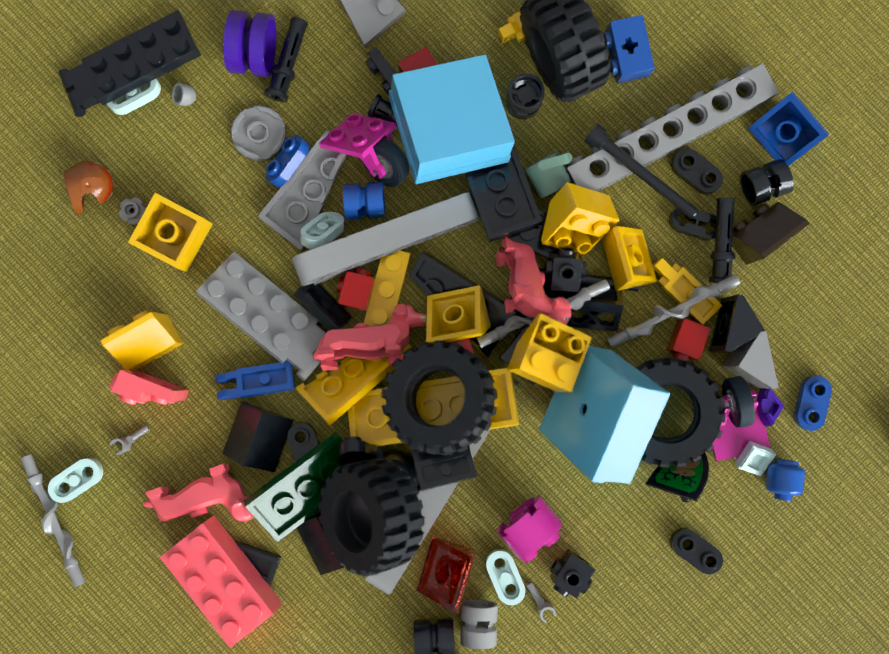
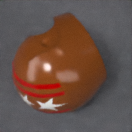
(88, 178)

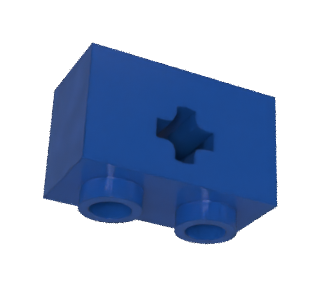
(633, 35)

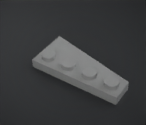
(372, 17)
(304, 193)

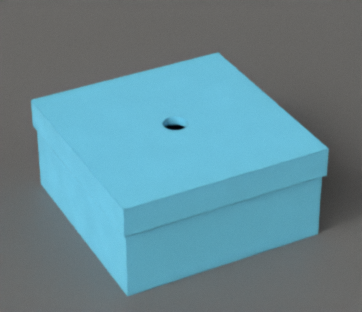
(451, 119)
(605, 417)

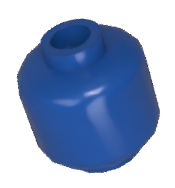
(785, 479)

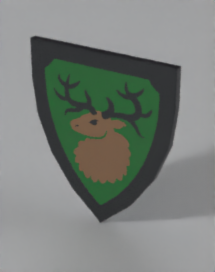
(683, 481)

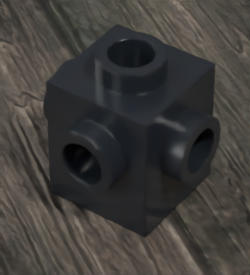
(565, 270)
(568, 565)

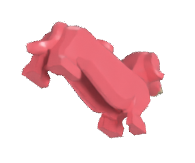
(527, 284)
(368, 341)
(199, 495)

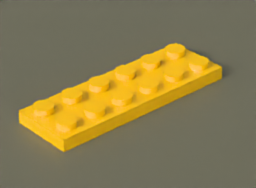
(437, 404)

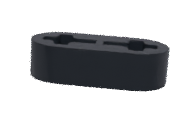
(693, 229)

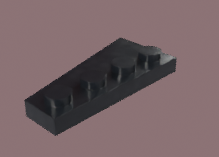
(437, 277)

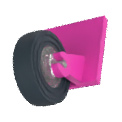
(373, 144)
(741, 420)

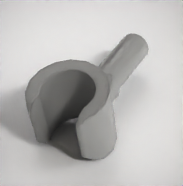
(127, 441)
(542, 605)

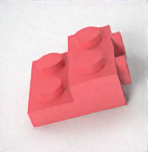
(139, 387)

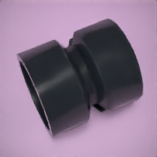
(525, 96)
(772, 180)
(434, 637)

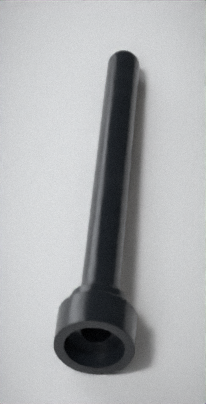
(600, 139)

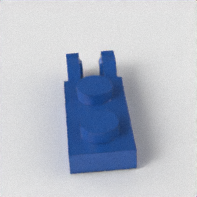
(257, 380)

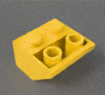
(578, 218)
(142, 340)
(550, 354)

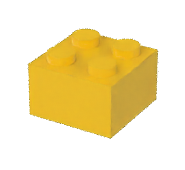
(170, 232)

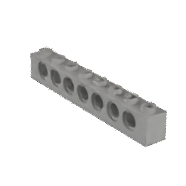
(758, 90)

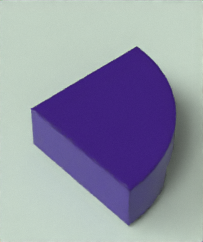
(768, 406)

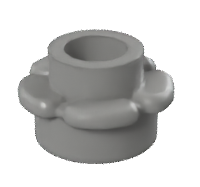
(126, 205)

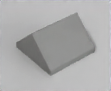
(753, 363)

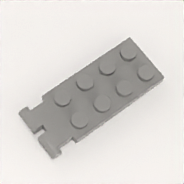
(264, 313)

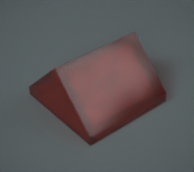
(446, 573)

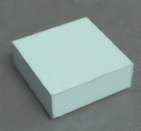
(755, 458)

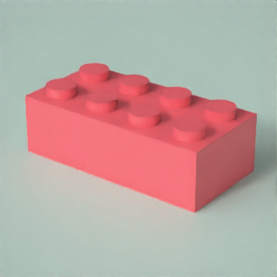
(221, 581)

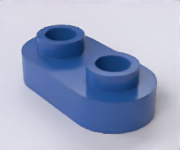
(287, 161)
(810, 402)

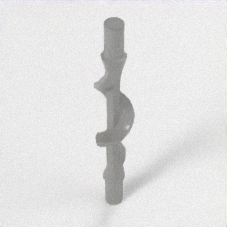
(679, 311)
(516, 322)
(50, 523)

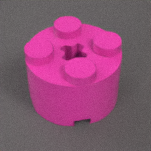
(530, 528)

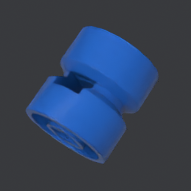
(364, 200)

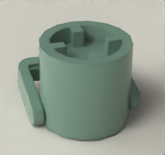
(549, 173)

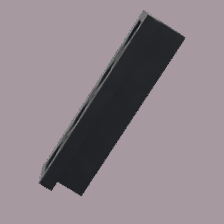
(608, 302)

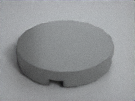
(258, 133)

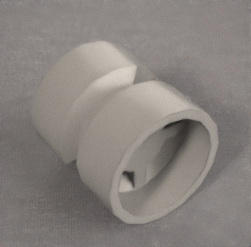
(477, 633)

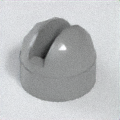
(183, 94)

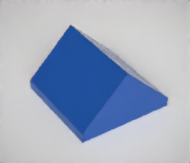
(788, 129)

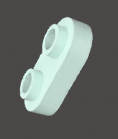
(135, 98)
(322, 230)
(76, 478)
(504, 576)

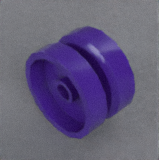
(249, 43)

